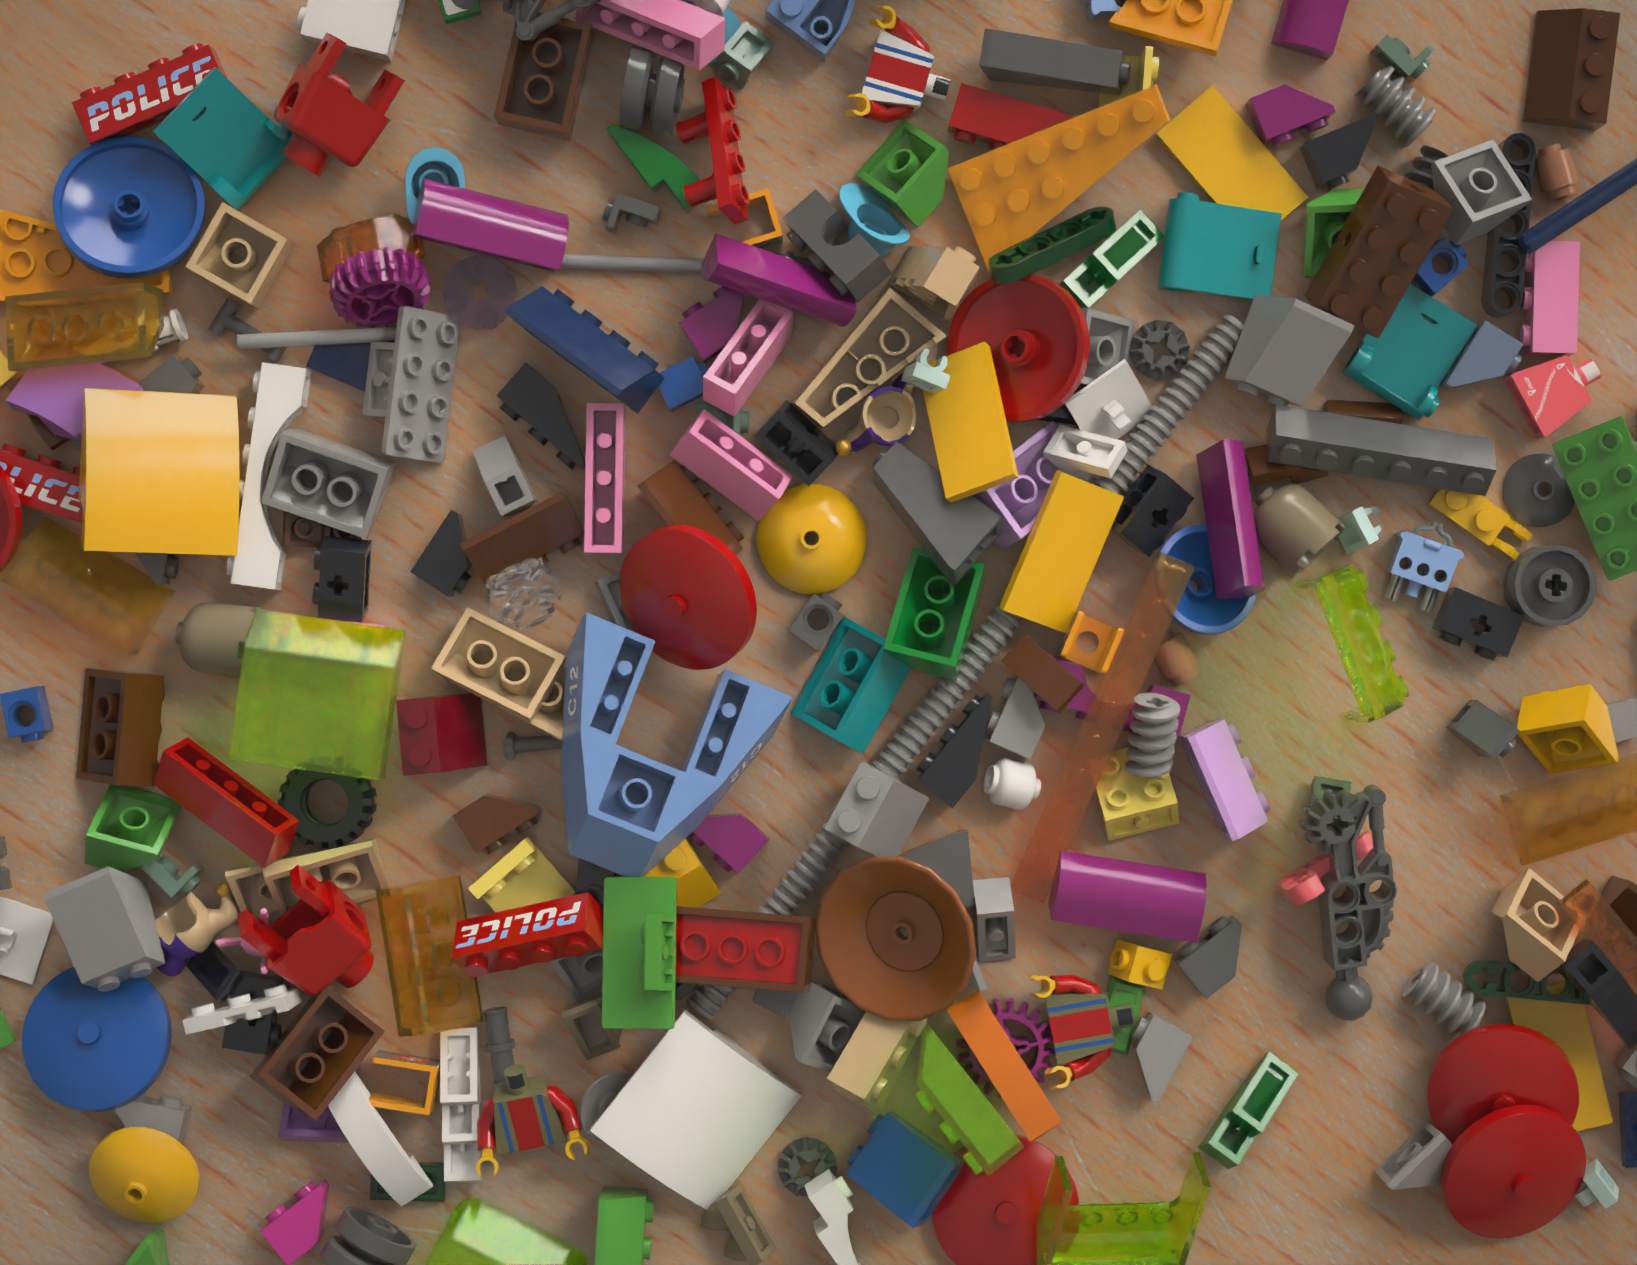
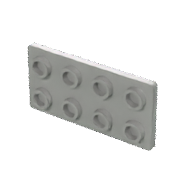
(413, 384)

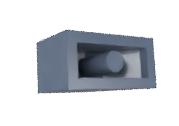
(1484, 357)

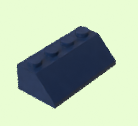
(587, 347)

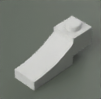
(833, 1203)

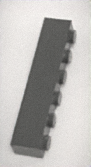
(1380, 450)

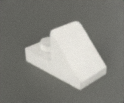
(1084, 453)

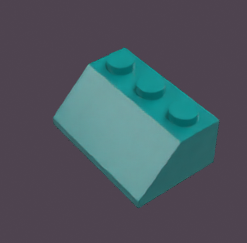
(851, 686)

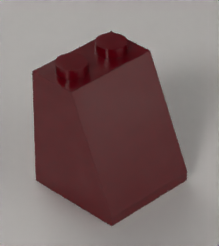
(441, 733)

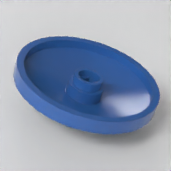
(129, 207)
(96, 1045)

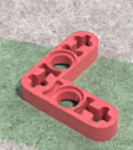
(1304, 882)

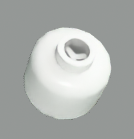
(1011, 784)

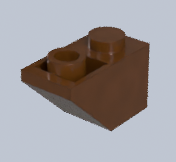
(493, 817)

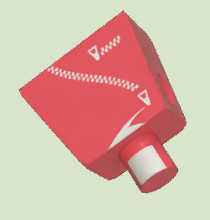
(1552, 392)

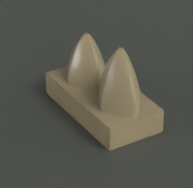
(735, 1213)

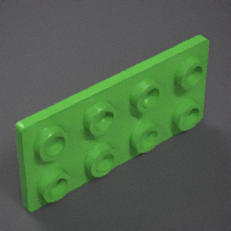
(1603, 482)
(639, 953)

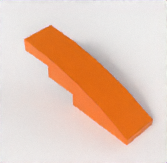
(1004, 1066)

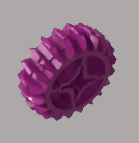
(377, 284)
(1022, 1043)

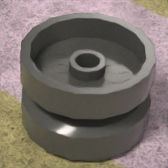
(646, 90)
(1571, 585)
(367, 1241)

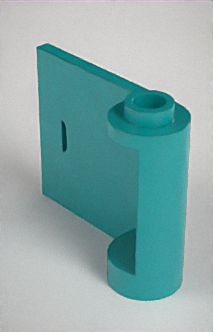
(228, 142)
(1214, 248)
(1411, 353)

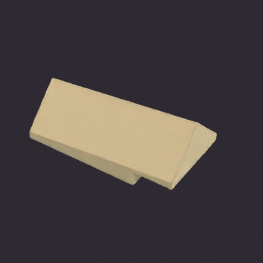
(506, 671)
(351, 867)

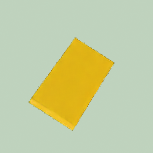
(1229, 157)
(970, 426)
(1061, 551)
(1570, 1029)

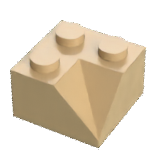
(240, 255)
(1534, 925)

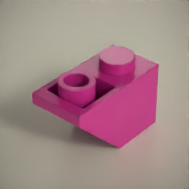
(301, 1225)

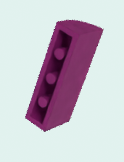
(1310, 26)
(490, 225)
(776, 280)
(1230, 520)
(1128, 896)

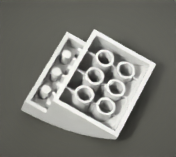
(696, 1111)

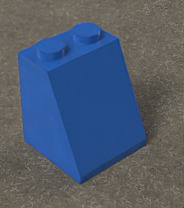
(903, 1168)

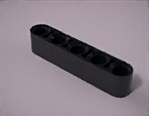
(1500, 242)

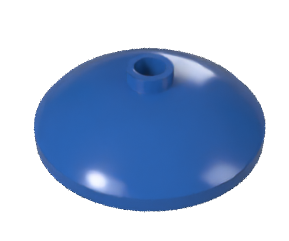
(1200, 609)

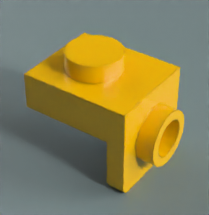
(1139, 964)

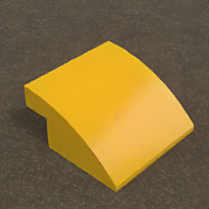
(159, 472)

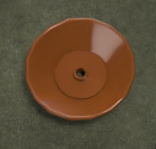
(872, 958)

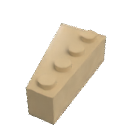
(935, 277)
(869, 356)
(873, 1060)

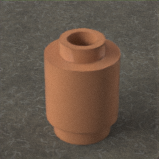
(1556, 171)
(1176, 659)

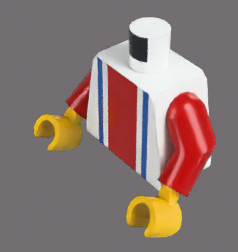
(897, 73)

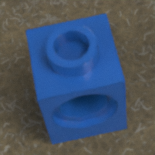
(1428, 279)
(682, 383)
(12, 704)

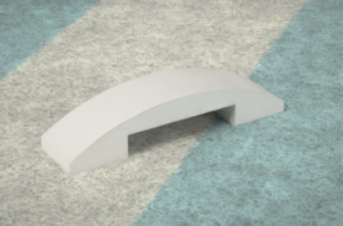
(376, 1144)

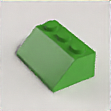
(622, 1226)

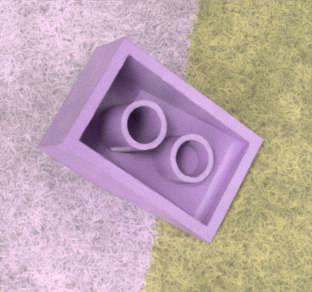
(1022, 498)

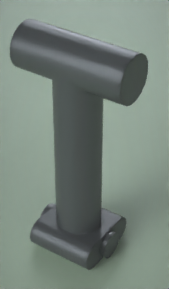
(226, 319)
(528, 744)

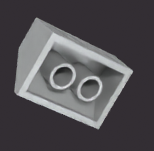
(328, 482)

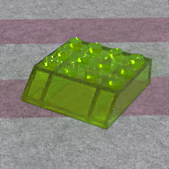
(317, 695)
(962, 1107)

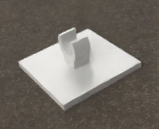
(1110, 403)
(22, 939)

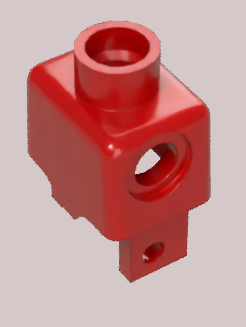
(326, 114)
(315, 939)

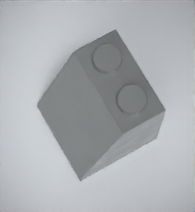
(1285, 349)
(876, 812)
(107, 927)

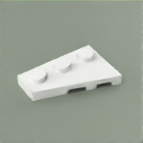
(241, 1006)

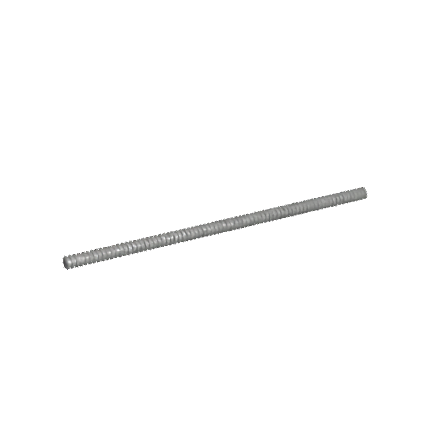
(991, 638)

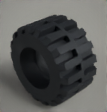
(323, 835)

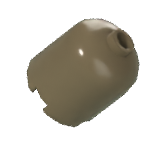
(1294, 526)
(215, 637)

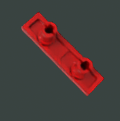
(728, 164)

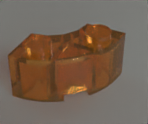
(363, 236)

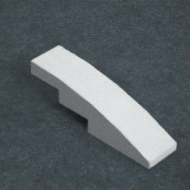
(460, 1104)

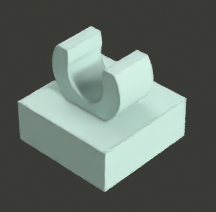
(925, 376)
(1358, 530)
(1597, 1185)

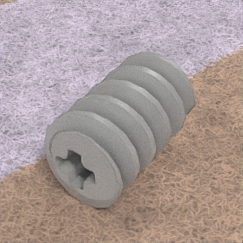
(1397, 104)
(1153, 735)
(1446, 998)

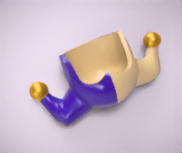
(884, 418)
(191, 926)

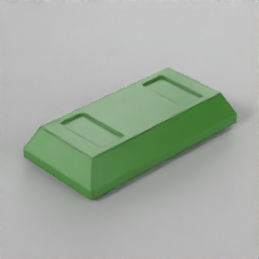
(1120, 994)

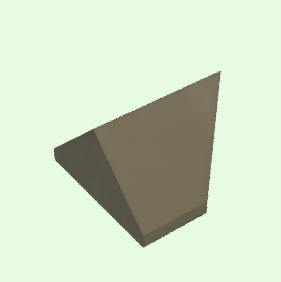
(585, 1024)

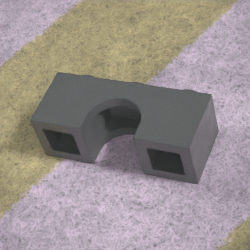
(853, 265)

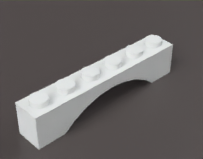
(280, 400)

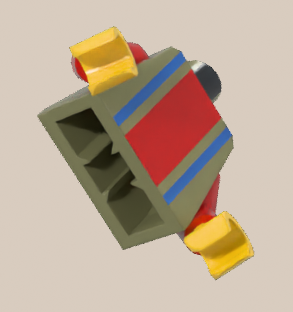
(1080, 1024)
(525, 1117)

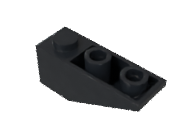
(540, 405)
(957, 762)
(1603, 988)

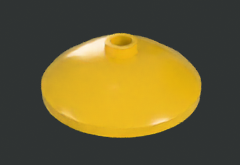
(819, 566)
(144, 1175)

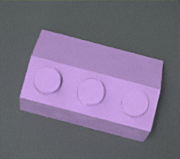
(1225, 778)

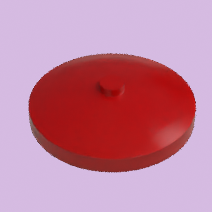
(1034, 342)
(688, 596)
(1497, 1070)
(1513, 1171)
(996, 1214)

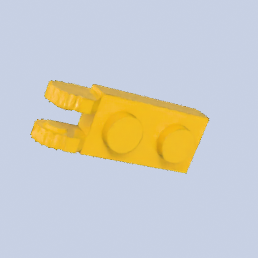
(1479, 519)

